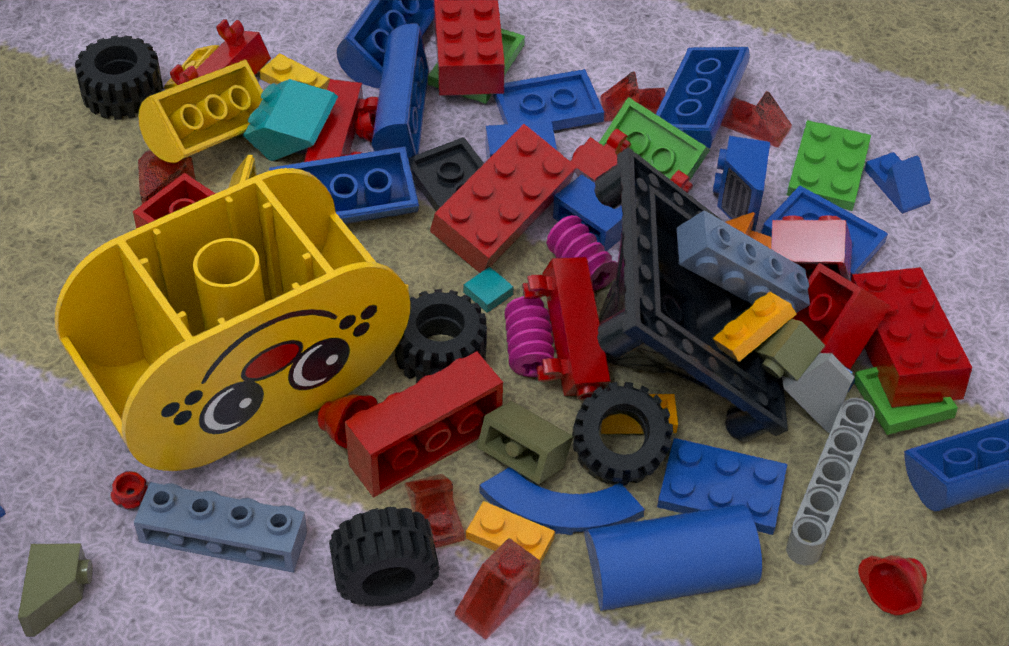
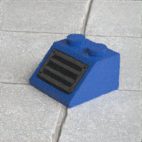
(742, 177)

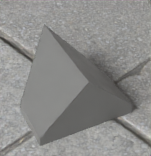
(821, 388)

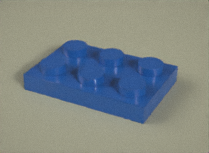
(558, 98)
(865, 237)
(712, 478)

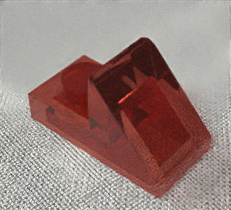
(615, 97)
(759, 121)
(434, 500)

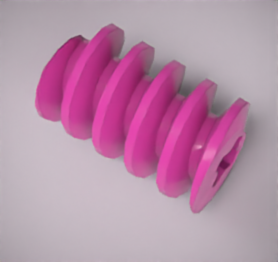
(572, 239)
(528, 335)

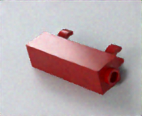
(238, 46)
(339, 128)
(594, 159)
(574, 325)

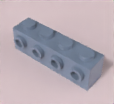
(739, 262)
(221, 526)

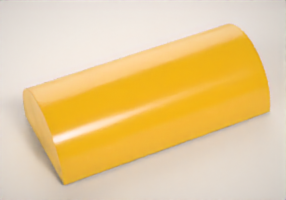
(200, 112)

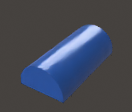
(364, 44)
(703, 90)
(402, 91)
(366, 184)
(960, 466)
(674, 556)

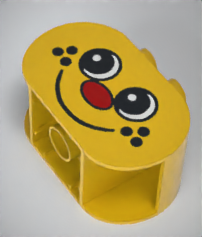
(229, 319)

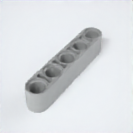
(835, 463)

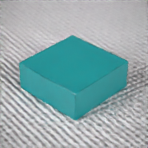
(488, 289)

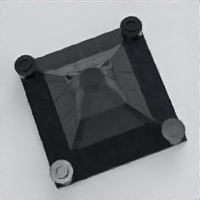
(665, 314)

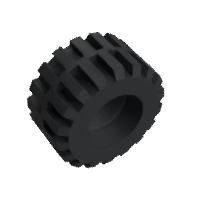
(118, 76)
(440, 315)
(629, 402)
(383, 556)

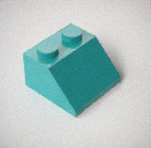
(288, 118)

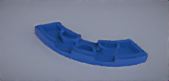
(558, 510)

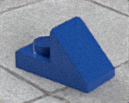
(900, 180)

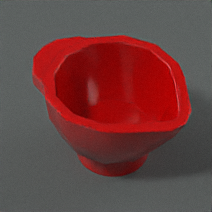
(334, 414)
(894, 582)

